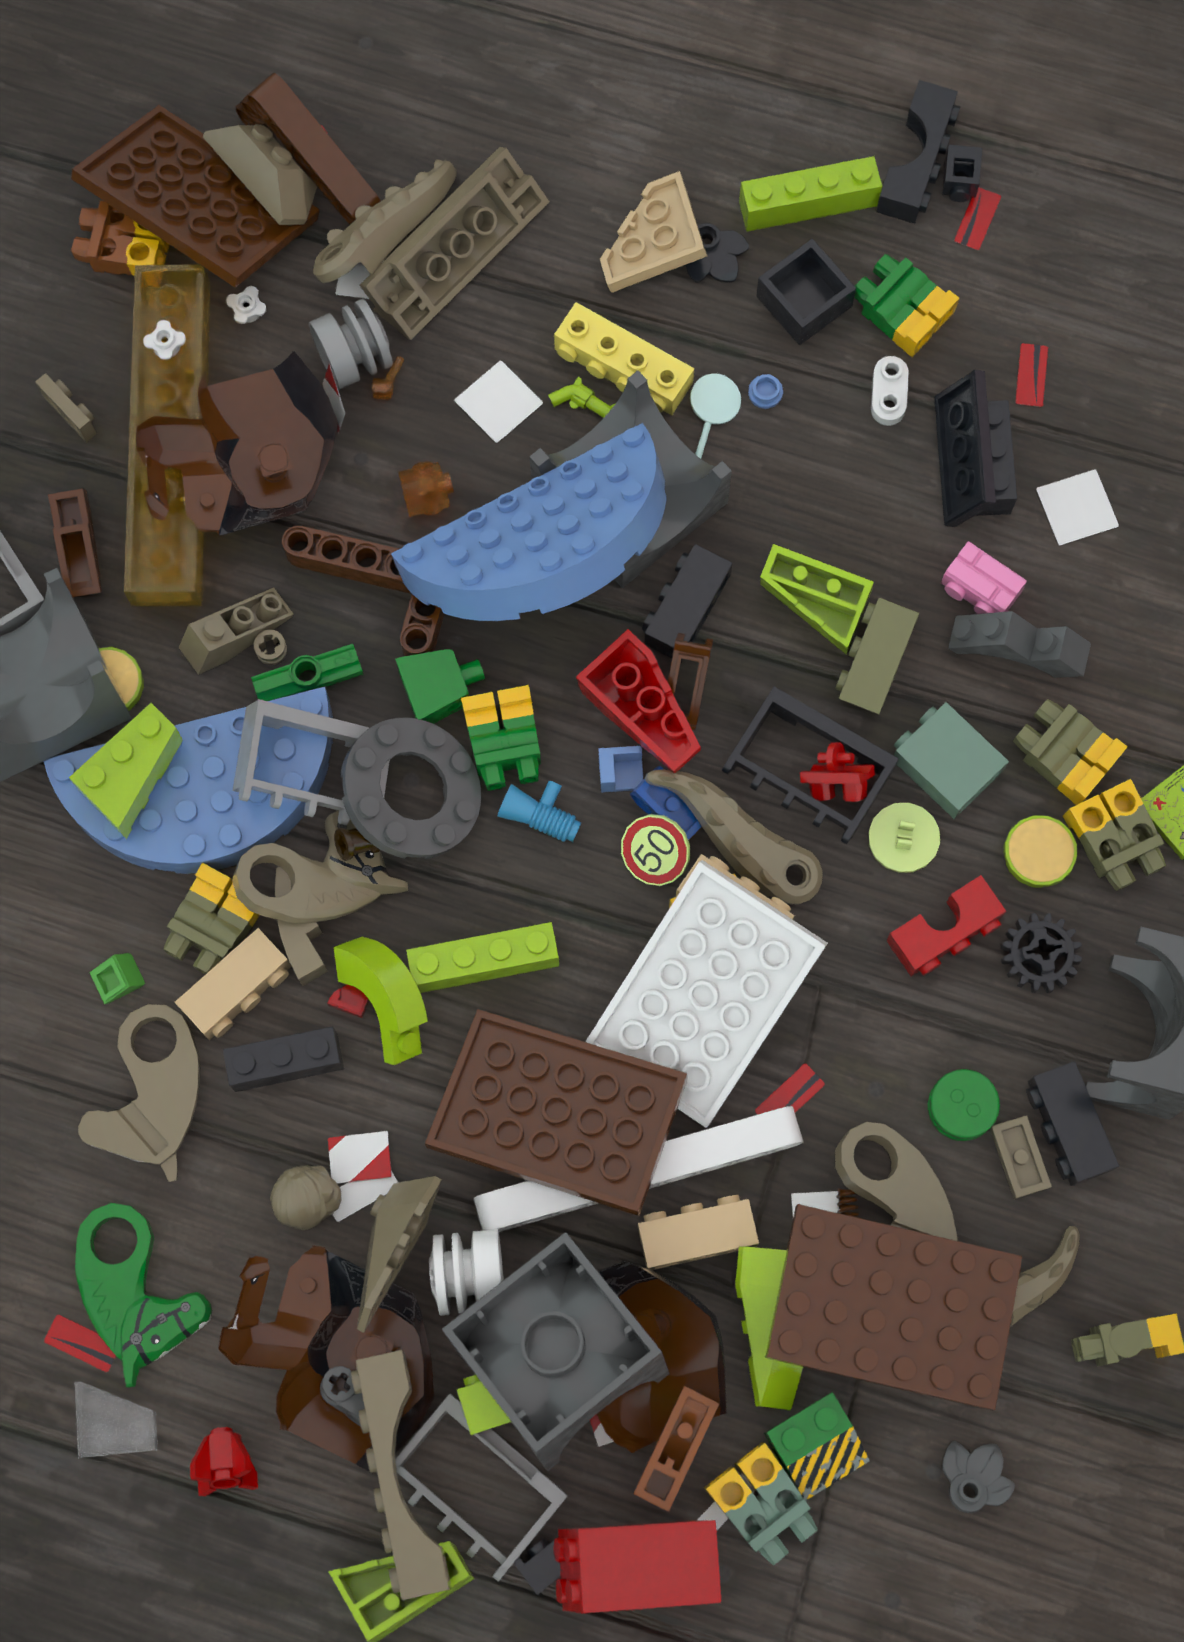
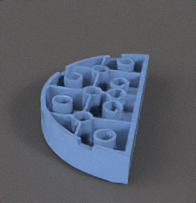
(544, 539)
(193, 807)

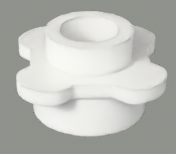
(250, 313)
(171, 347)

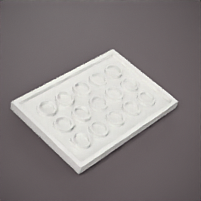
(709, 988)

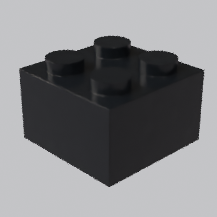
(805, 291)

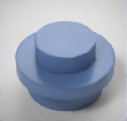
(765, 391)

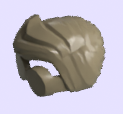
(305, 1197)

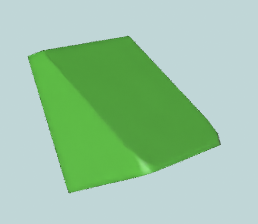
(117, 977)

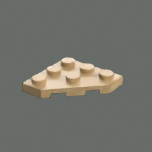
(654, 236)

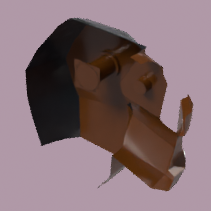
(249, 454)

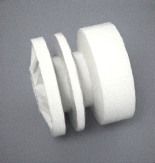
(465, 1271)

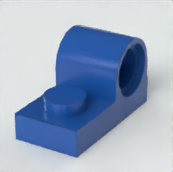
(665, 802)

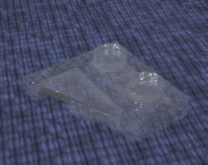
(112, 1424)

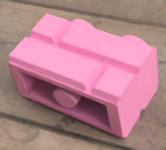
(982, 581)

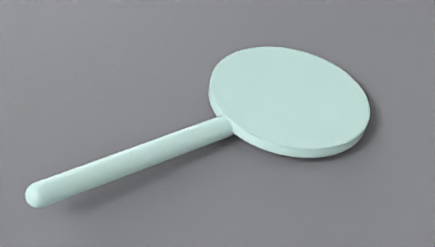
(715, 402)

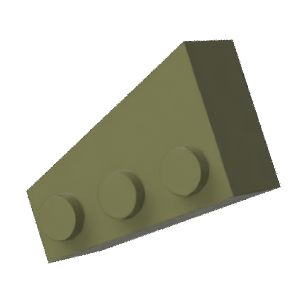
(877, 655)

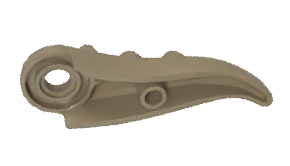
(383, 225)
(742, 840)
(1045, 1279)

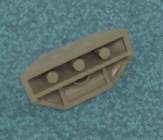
(265, 170)

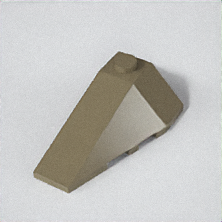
(395, 1231)

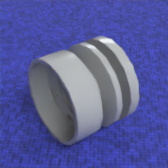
(351, 343)

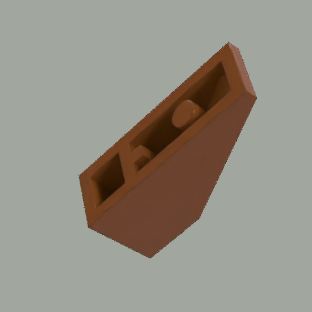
(676, 1449)

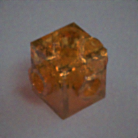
(425, 488)

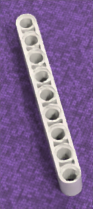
(679, 1160)

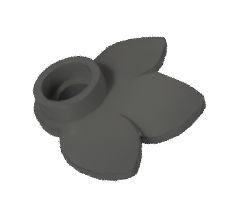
(980, 1472)

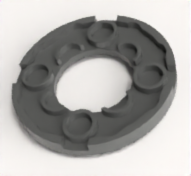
(375, 817)

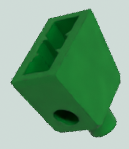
(437, 682)

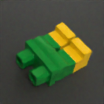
(905, 303)
(505, 748)

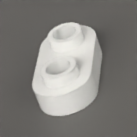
(890, 388)

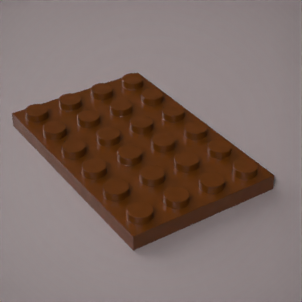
(186, 195)
(557, 1111)
(894, 1307)

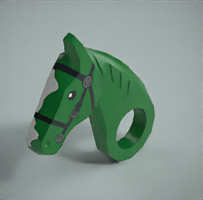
(128, 1320)

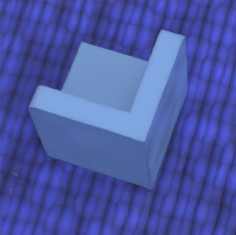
(620, 768)

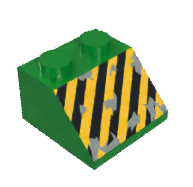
(817, 1446)

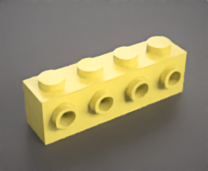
(618, 354)

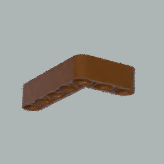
(308, 143)
(378, 574)

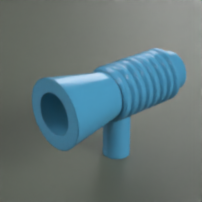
(541, 814)

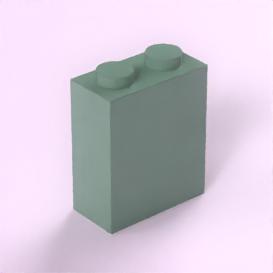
(949, 759)

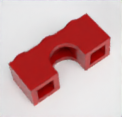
(921, 946)

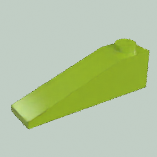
(758, 1286)

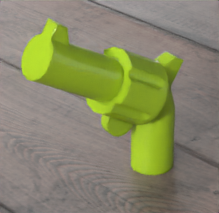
(580, 397)

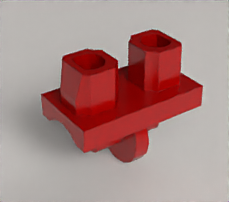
(837, 770)

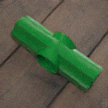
(329, 668)

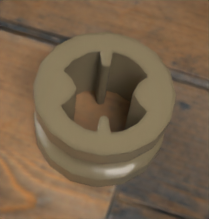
(280, 650)

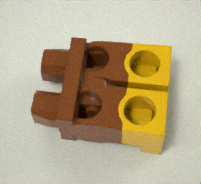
(116, 242)

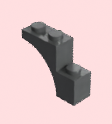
(1011, 637)

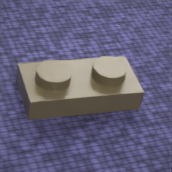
(59, 398)
(1020, 1157)

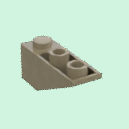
(232, 630)

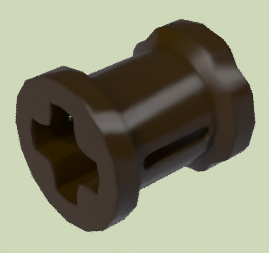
(351, 843)

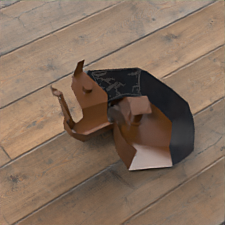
(320, 1332)
(689, 1343)

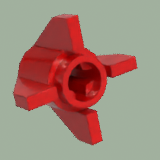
(222, 1463)

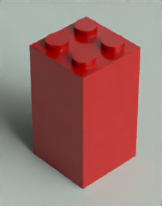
(638, 1566)

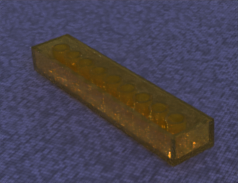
(165, 554)

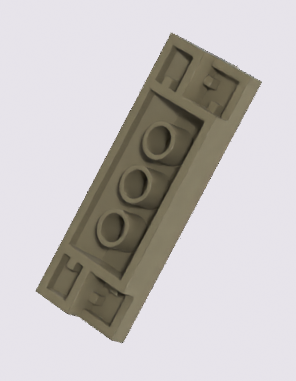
(454, 244)

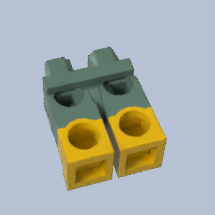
(769, 1513)

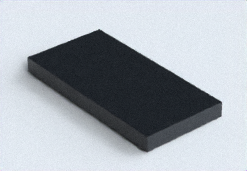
(964, 449)

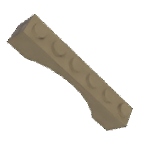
(417, 1557)

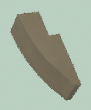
(298, 937)

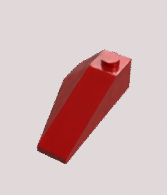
(638, 699)

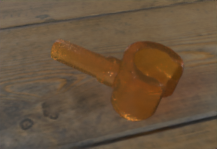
(384, 388)

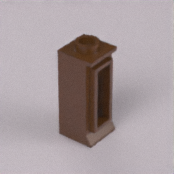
(693, 652)

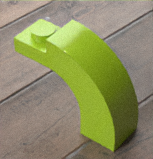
(390, 990)

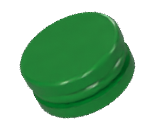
(963, 1105)

